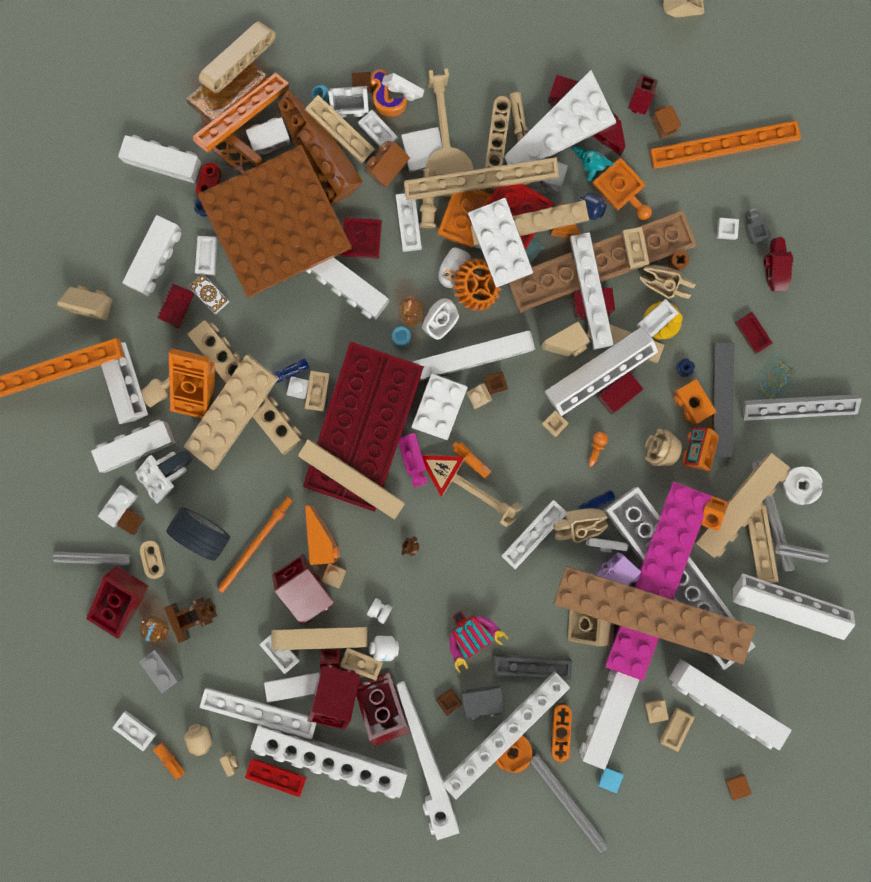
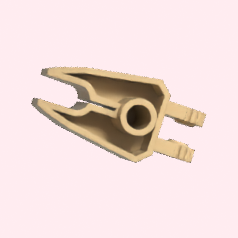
(666, 281)
(581, 525)

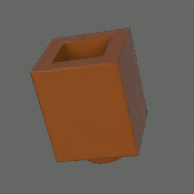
(666, 121)

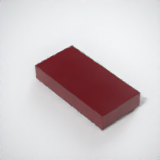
(753, 333)

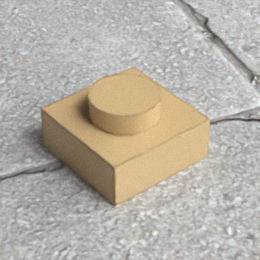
(479, 396)
(555, 423)
(334, 575)
(656, 711)
(229, 763)

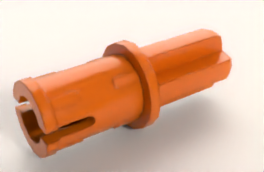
(169, 761)

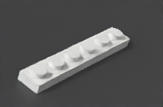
(591, 291)
(257, 713)

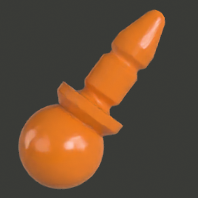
(600, 439)

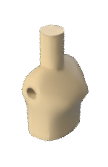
(155, 392)

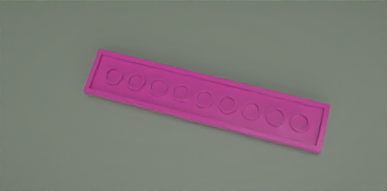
(660, 573)

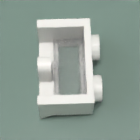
(349, 100)

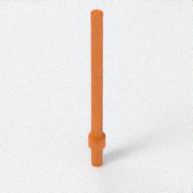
(277, 514)

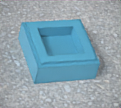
(610, 780)

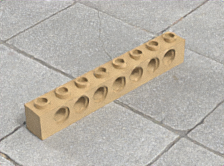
(200, 337)

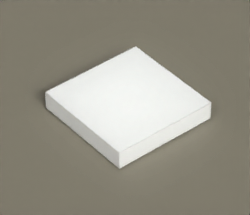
(420, 147)

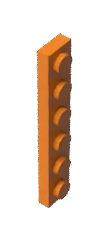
(241, 112)

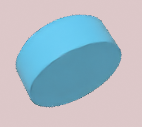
(401, 336)

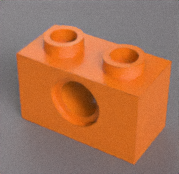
(703, 408)

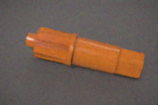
(471, 459)

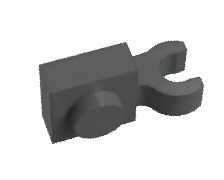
(757, 229)

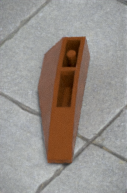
(326, 157)

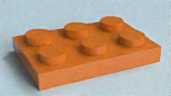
(456, 220)

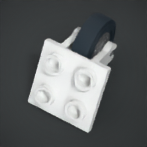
(159, 474)

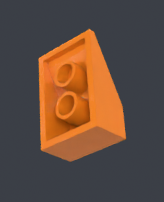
(320, 540)

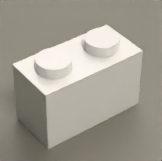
(268, 136)

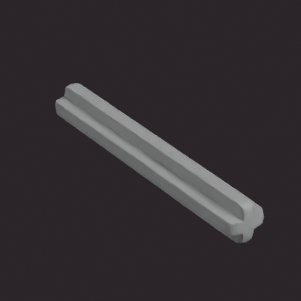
(91, 558)

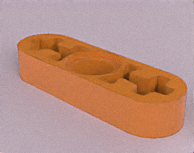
(555, 746)

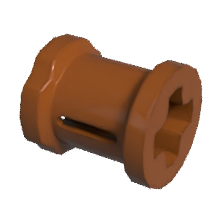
(679, 255)

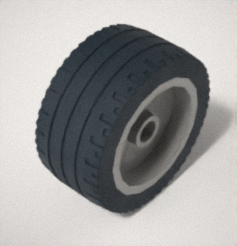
(198, 534)

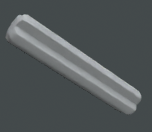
(803, 553)

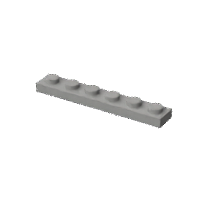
(801, 407)

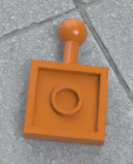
(620, 185)

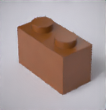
(386, 163)

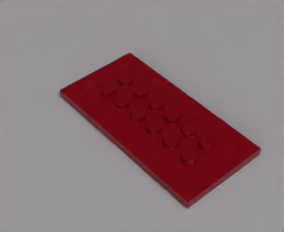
(365, 418)

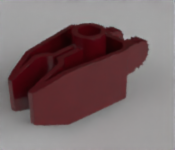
(778, 265)

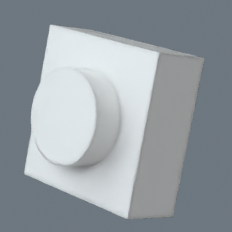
(727, 228)
(298, 388)

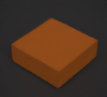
(738, 787)

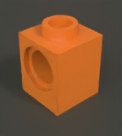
(714, 513)

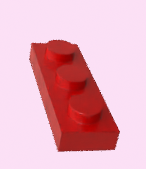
(275, 777)

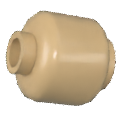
(198, 740)

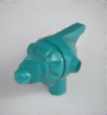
(592, 161)

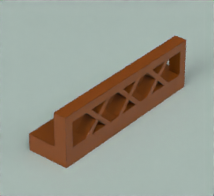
(238, 147)

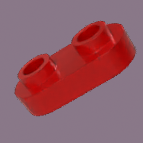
(206, 179)

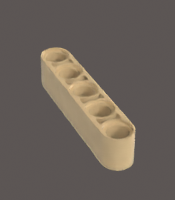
(237, 57)
(496, 134)
(318, 638)

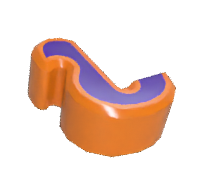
(381, 101)

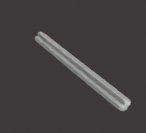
(776, 527)
(568, 803)

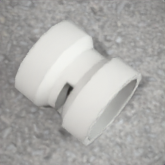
(379, 610)

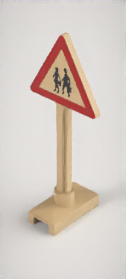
(444, 470)

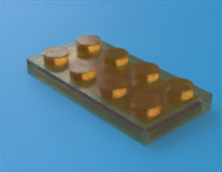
(214, 104)

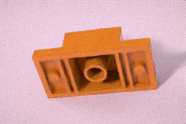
(190, 383)

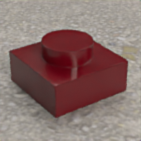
(330, 656)

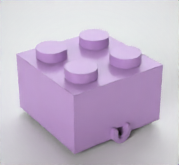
(620, 570)

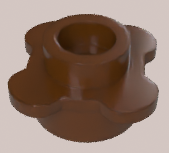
(410, 546)

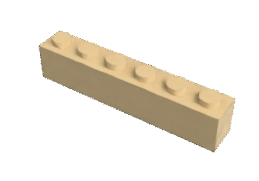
(743, 503)

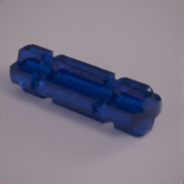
(292, 370)
(598, 501)

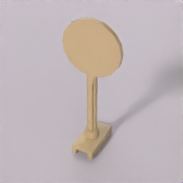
(447, 159)

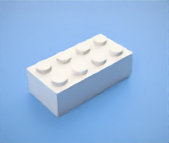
(500, 242)

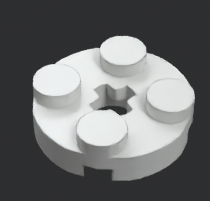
(813, 485)

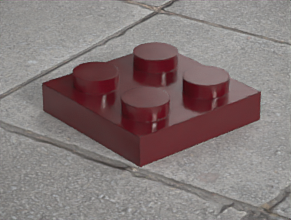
(363, 237)

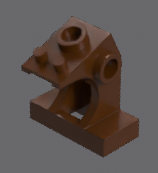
(181, 620)

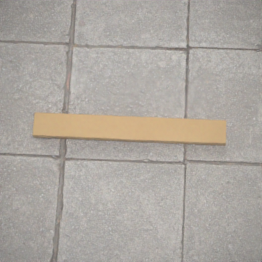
(481, 179)

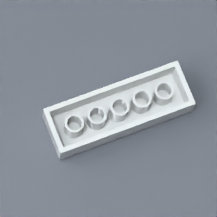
(733, 707)

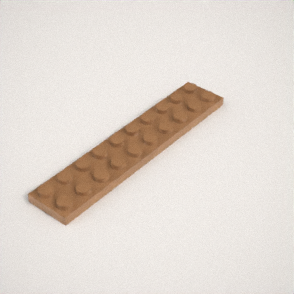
(560, 278)
(654, 615)

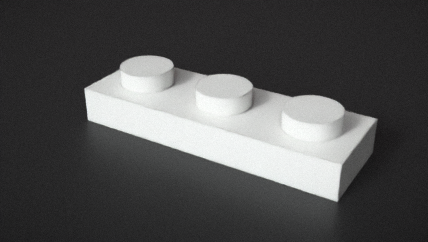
(408, 223)

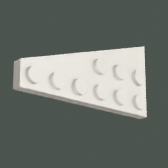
(571, 120)

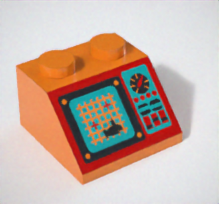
(700, 449)

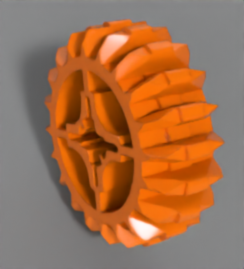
(469, 283)

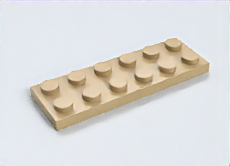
(230, 412)

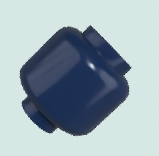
(595, 205)

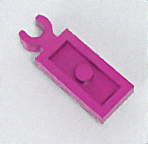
(413, 459)

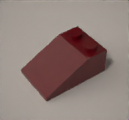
(116, 601)
(382, 710)

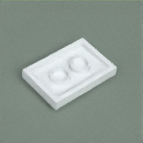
(439, 406)

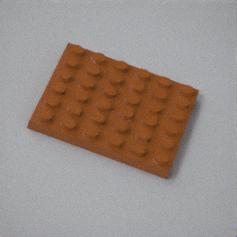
(274, 221)

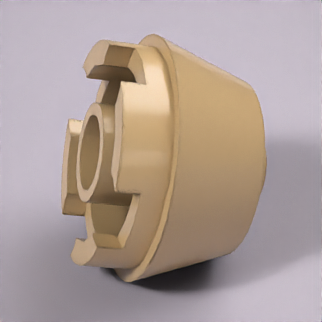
(663, 448)

